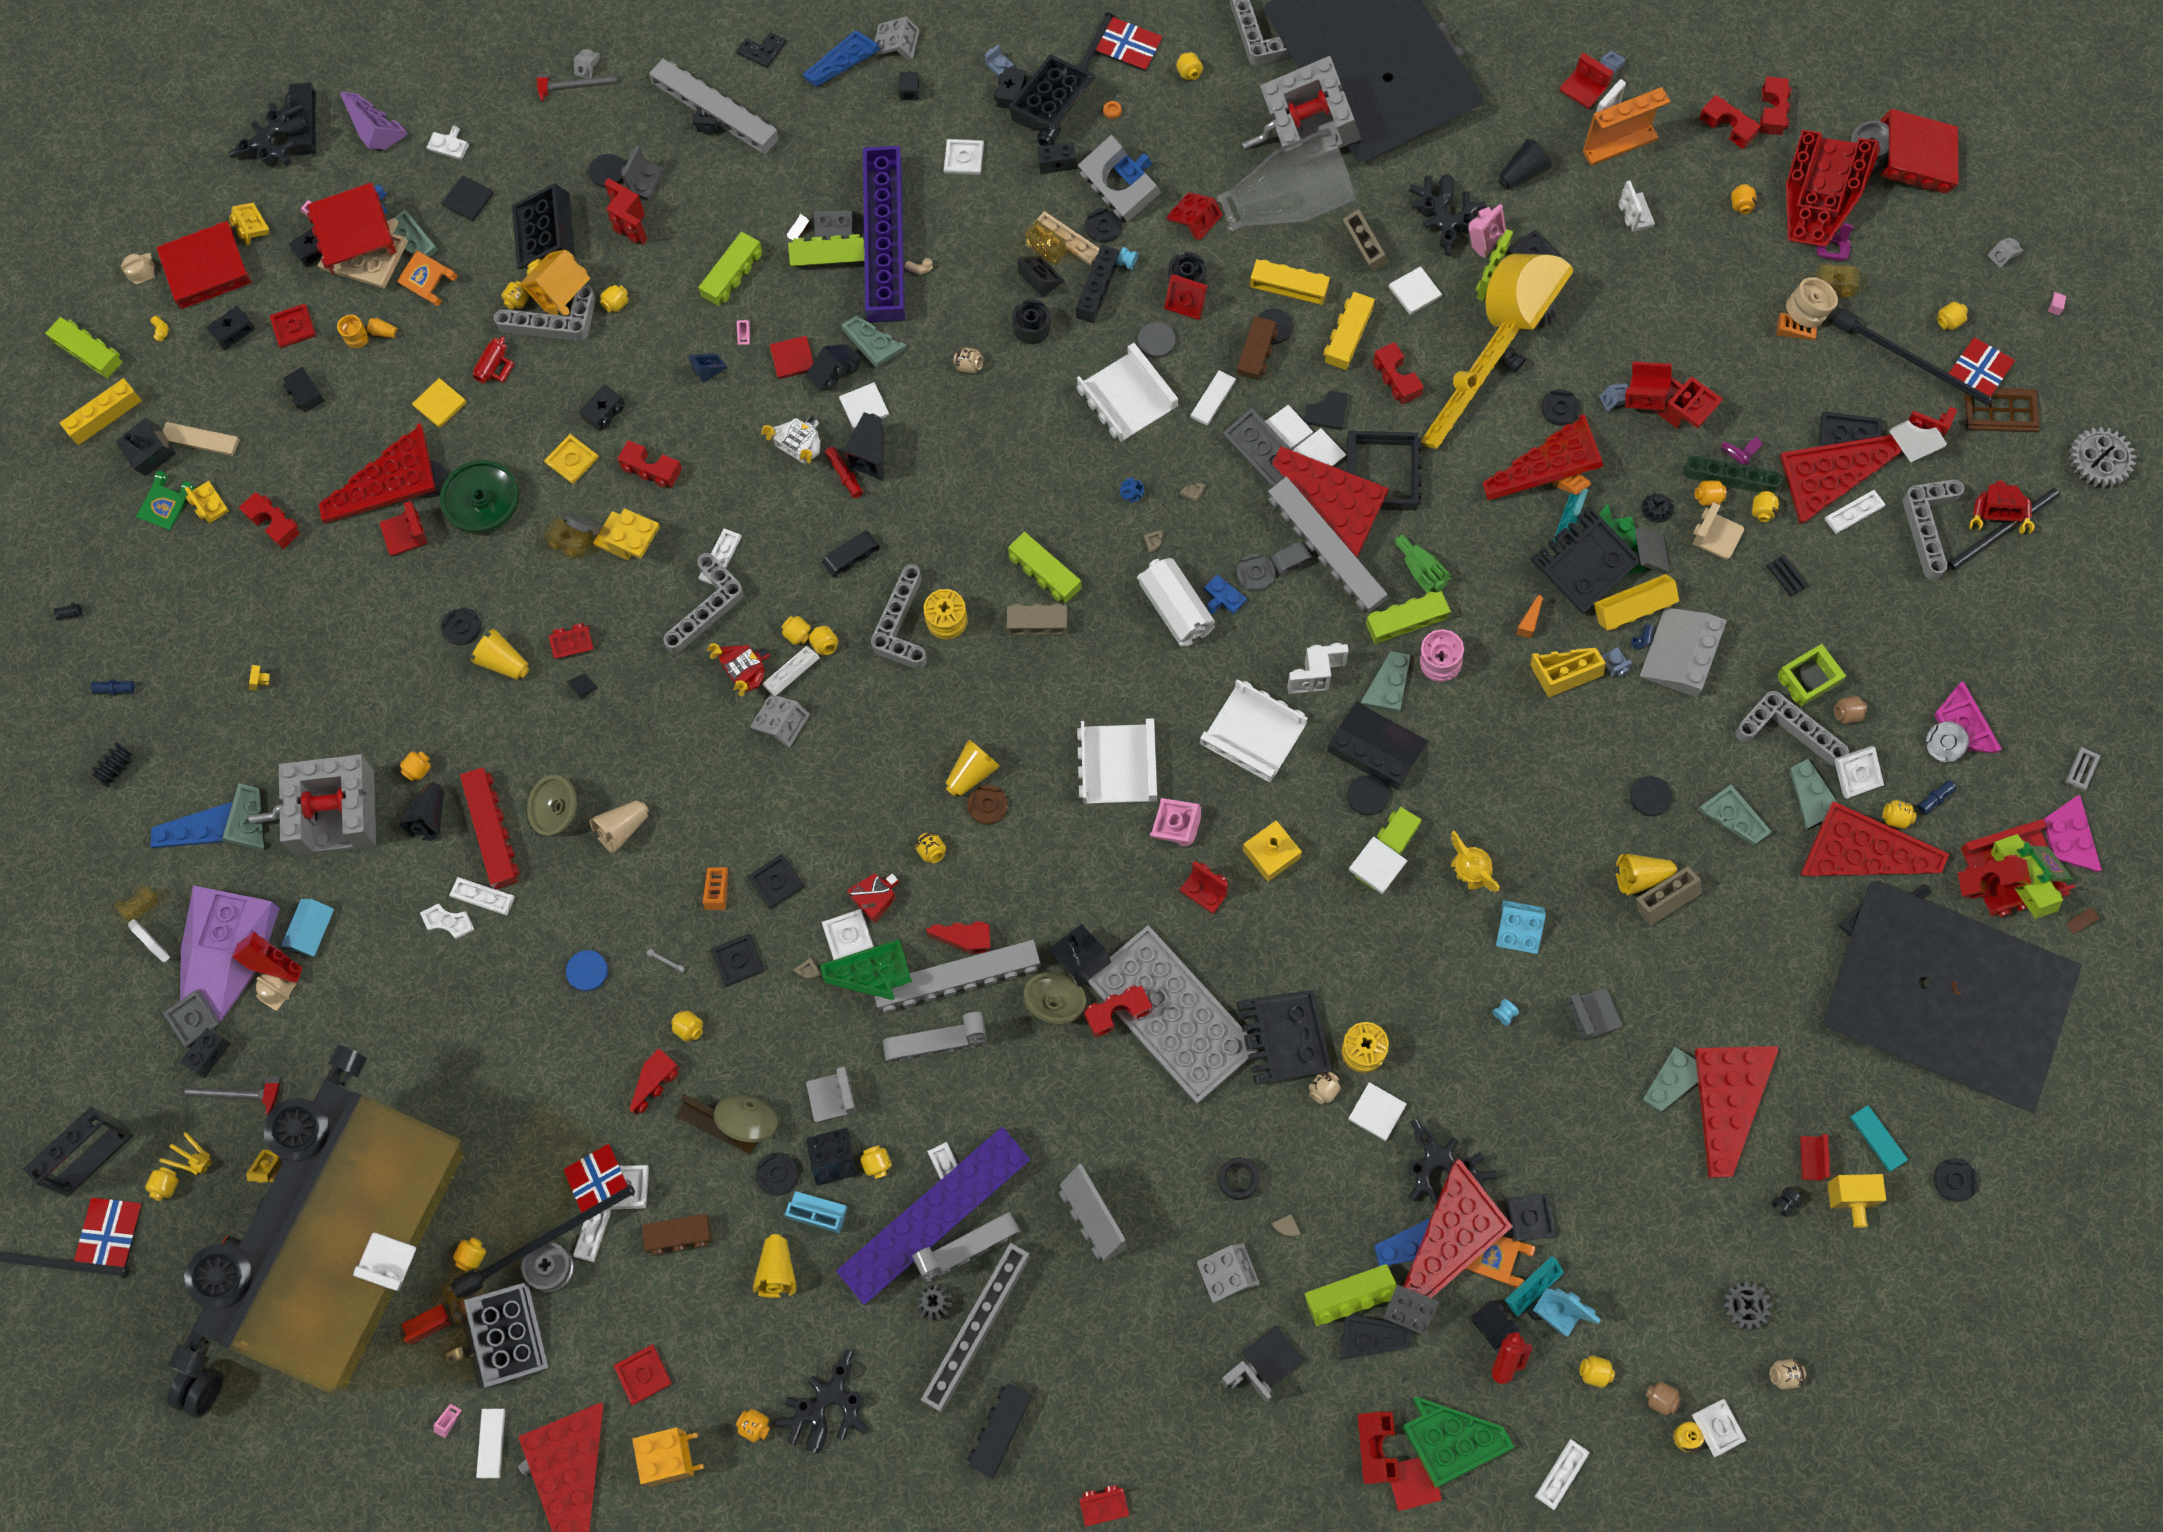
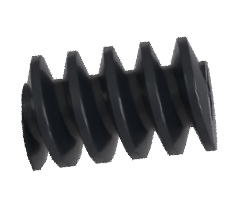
(112, 764)

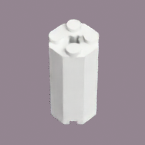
(1176, 601)

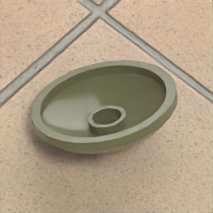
(551, 805)
(1056, 991)
(745, 1118)

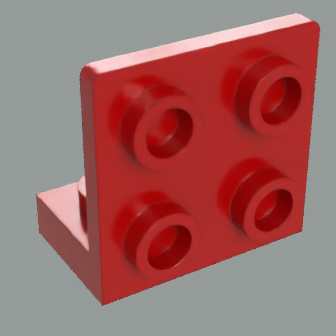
(1587, 81)
(1197, 213)
(1925, 422)
(403, 531)
(1205, 887)

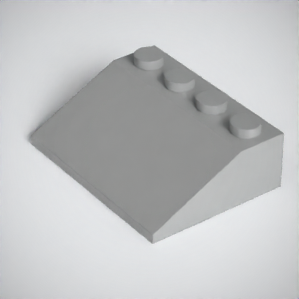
(1683, 650)
(1092, 1214)

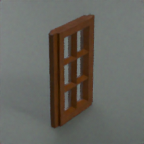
(2012, 425)

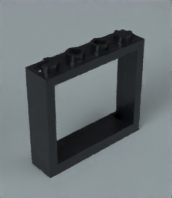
(1390, 438)
(88, 1162)

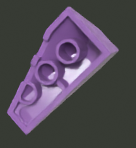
(371, 124)

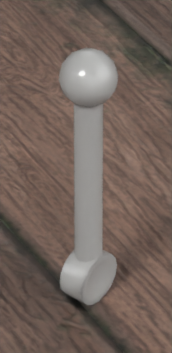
(650, 952)

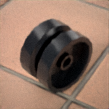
(195, 1394)

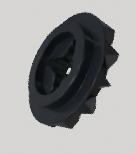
(1657, 515)

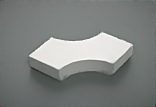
(456, 923)
(148, 940)

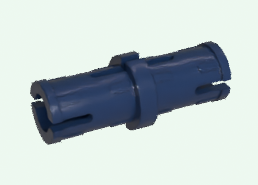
(112, 687)
(1937, 797)

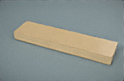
(1074, 242)
(200, 439)

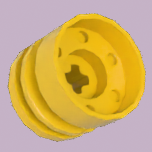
(948, 623)
(1360, 1058)

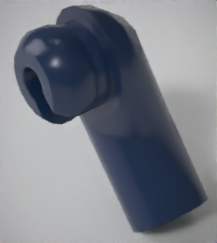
(1644, 640)

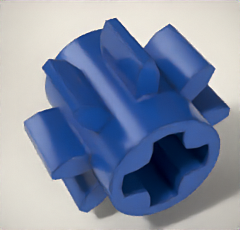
(1131, 489)

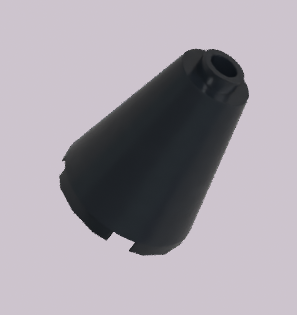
(1524, 165)
(424, 813)

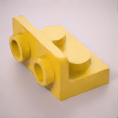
(248, 222)
(207, 501)

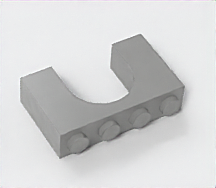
(1127, 201)

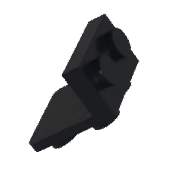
(831, 1156)

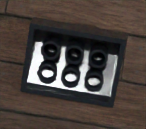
(1049, 94)
(543, 225)
(1376, 745)
(502, 1335)

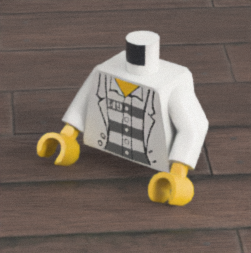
(796, 438)

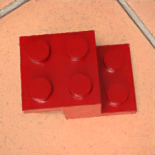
(625, 212)
(1689, 403)

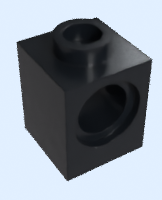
(909, 86)

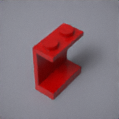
(1649, 386)

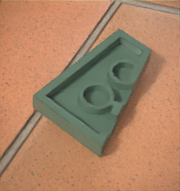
(414, 234)
(872, 343)
(1389, 684)
(1811, 793)
(1736, 815)
(238, 828)
(1672, 1081)

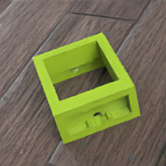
(1826, 664)

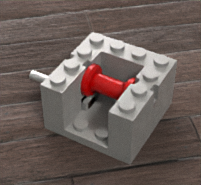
(1308, 100)
(340, 794)

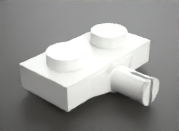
(448, 144)

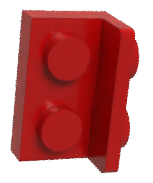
(571, 641)
(1103, 1506)

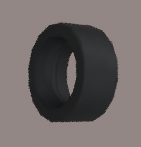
(1234, 1162)

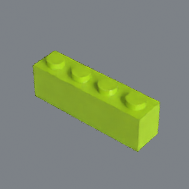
(826, 251)
(730, 269)
(83, 347)
(1044, 568)
(1407, 617)
(1398, 832)
(2038, 897)
(1350, 1295)

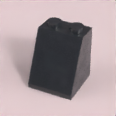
(867, 447)

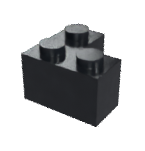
(831, 364)

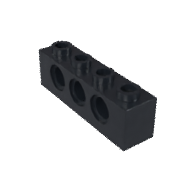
(1097, 284)

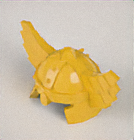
(1473, 866)

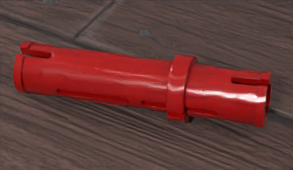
(847, 478)

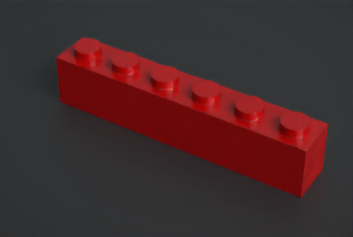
(489, 828)

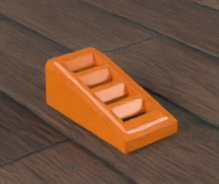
(1785, 331)
(1568, 484)
(1527, 625)
(715, 901)

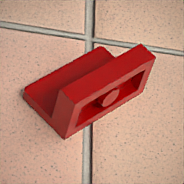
(1815, 1158)
(426, 1324)

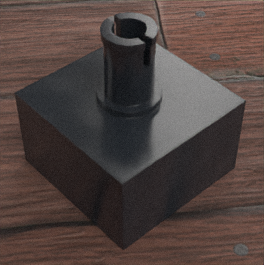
(145, 447)
(1080, 955)

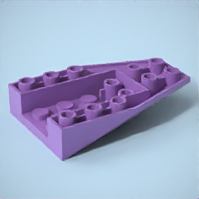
(210, 936)

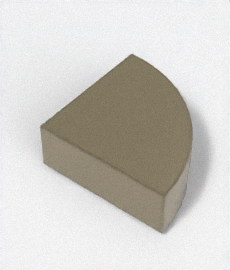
(1193, 492)
(1153, 540)
(808, 970)
(1286, 1226)
(456, 1355)

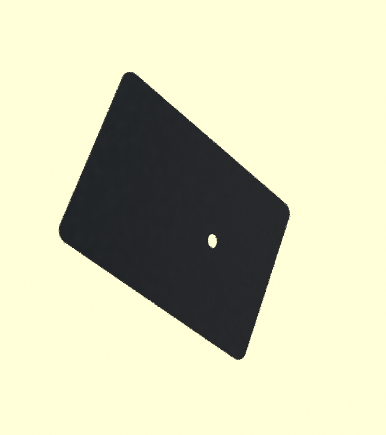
(1374, 40)
(1988, 1037)

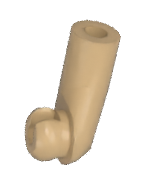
(924, 267)

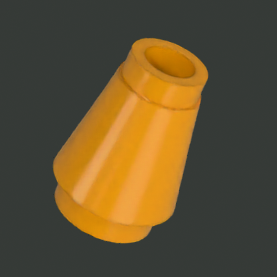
(381, 328)

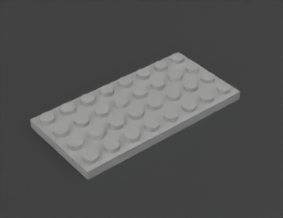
(1187, 1026)

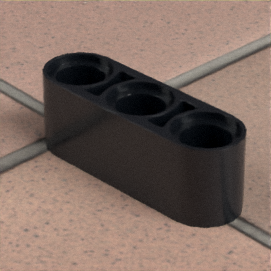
(850, 553)

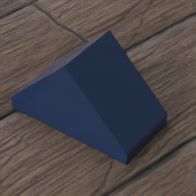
(706, 365)

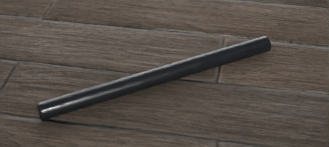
(2000, 531)

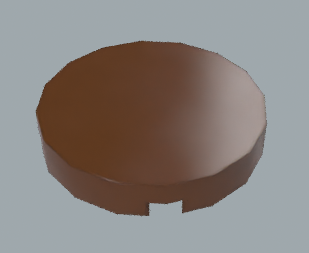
(983, 809)

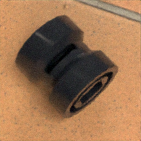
(1512, 360)
(1788, 1200)

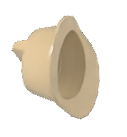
(138, 267)
(273, 990)

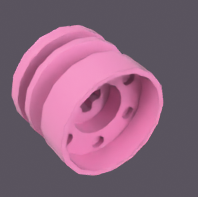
(1441, 645)

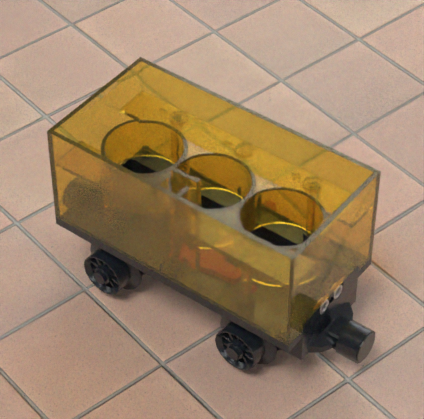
(290, 1281)

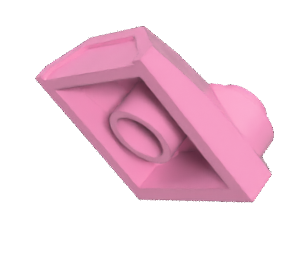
(1486, 231)
(1177, 821)

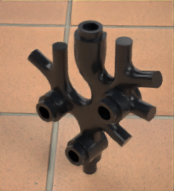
(277, 124)
(1437, 205)
(1442, 1157)
(827, 1394)

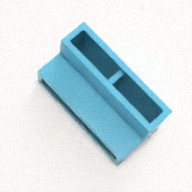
(307, 927)
(816, 1212)

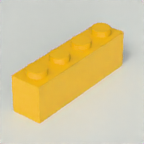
(1289, 281)
(1349, 331)
(100, 411)
(1636, 602)

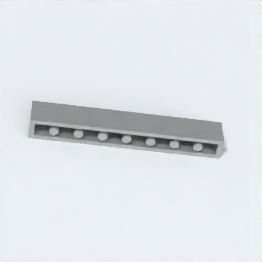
(730, 116)
(1327, 545)
(964, 975)
(975, 1328)

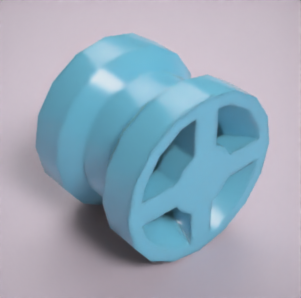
(1127, 258)
(1505, 1012)

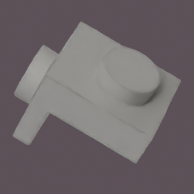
(584, 62)
(2005, 251)

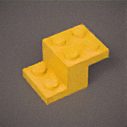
(626, 534)

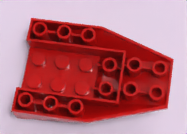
(1825, 185)

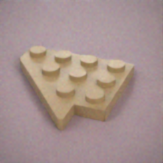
(374, 267)

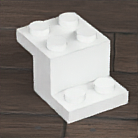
(1317, 666)

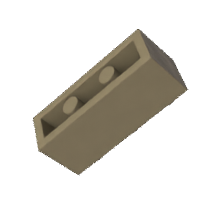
(1366, 240)
(1037, 619)
(1669, 895)

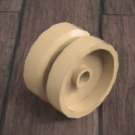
(1811, 302)

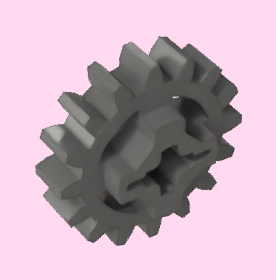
(1740, 1300)

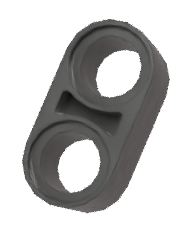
(1291, 558)

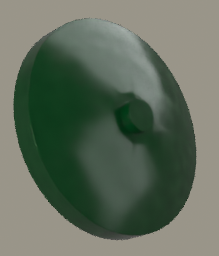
(479, 496)

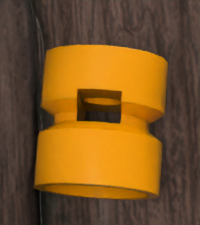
(353, 331)

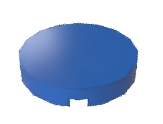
(587, 970)

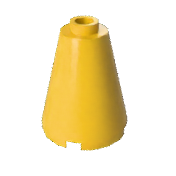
(499, 656)
(970, 769)
(1642, 872)
(774, 1269)

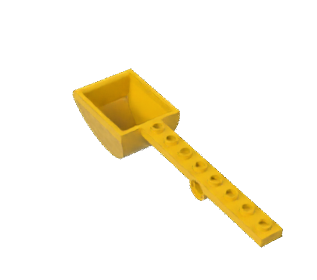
(1515, 300)

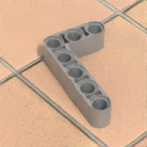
(1257, 50)
(552, 322)
(1926, 522)
(707, 607)
(896, 620)
(1792, 725)
(937, 1040)
(959, 1251)

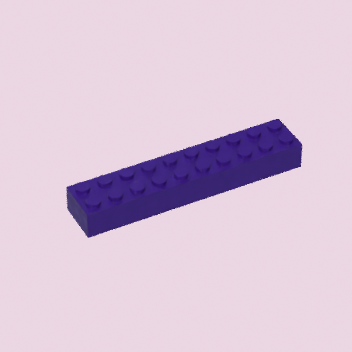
(883, 234)
(933, 1215)

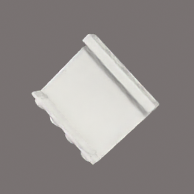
(1128, 394)
(1254, 731)
(1117, 763)

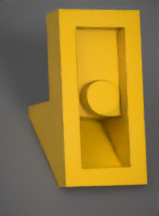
(264, 1167)

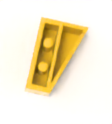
(1567, 670)

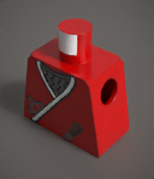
(874, 895)

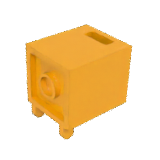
(555, 281)
(664, 1457)

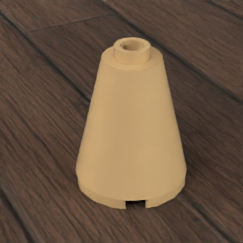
(619, 824)

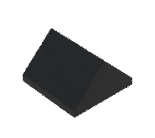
(1039, 274)

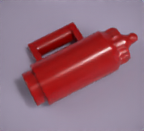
(490, 360)
(1510, 1358)

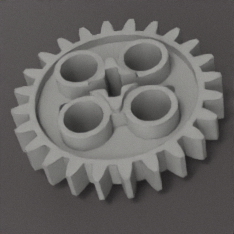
(2088, 444)

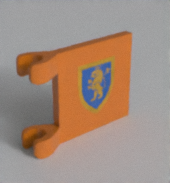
(423, 275)
(1499, 1261)

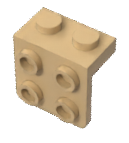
(1717, 533)

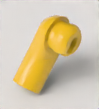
(161, 328)

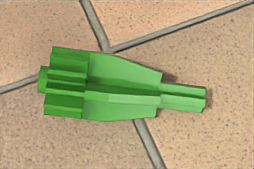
(1423, 566)

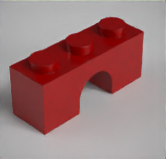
(1776, 92)
(1720, 111)
(1403, 386)
(663, 472)
(260, 509)
(1976, 881)
(1133, 1001)
(1373, 1430)

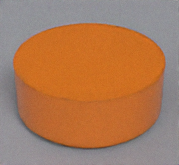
(1112, 110)

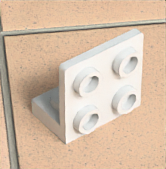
(1635, 209)
(385, 1261)

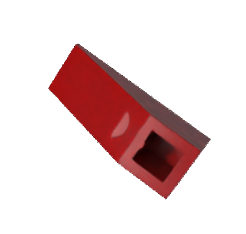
(968, 938)
(263, 957)
(655, 1069)

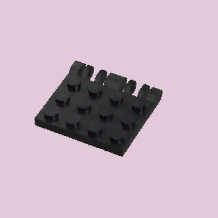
(1589, 562)
(1288, 1034)

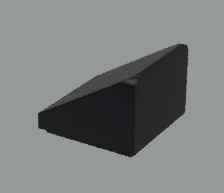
(582, 685)

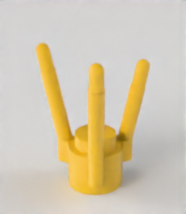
(197, 1162)

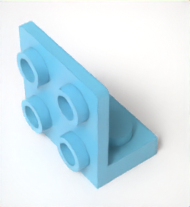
(1521, 927)
(1563, 1310)

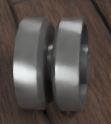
(1876, 131)
(551, 1278)

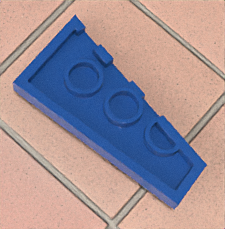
(843, 56)
(195, 829)
(1402, 1246)

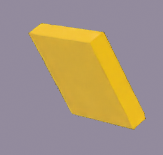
(439, 403)
(571, 459)

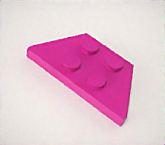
(1963, 710)
(2071, 836)

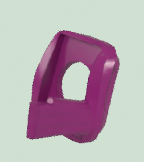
(1843, 242)
(1740, 456)

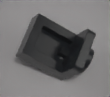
(703, 124)

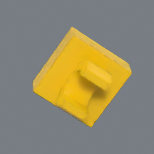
(257, 678)

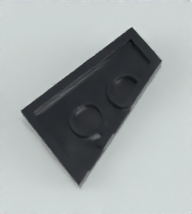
(1843, 428)
(1372, 1337)

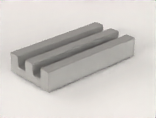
(2076, 783)

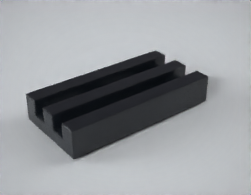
(1792, 570)

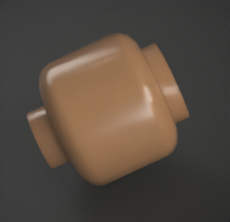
(1850, 710)
(1663, 1398)

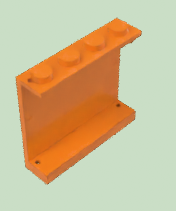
(1623, 127)

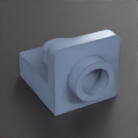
(996, 60)
(1613, 61)
(1614, 396)
(1616, 663)

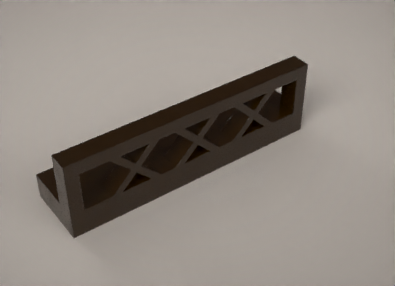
(703, 1118)

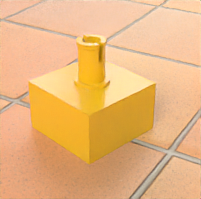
(1272, 851)
(1857, 1193)

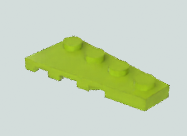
(1495, 258)

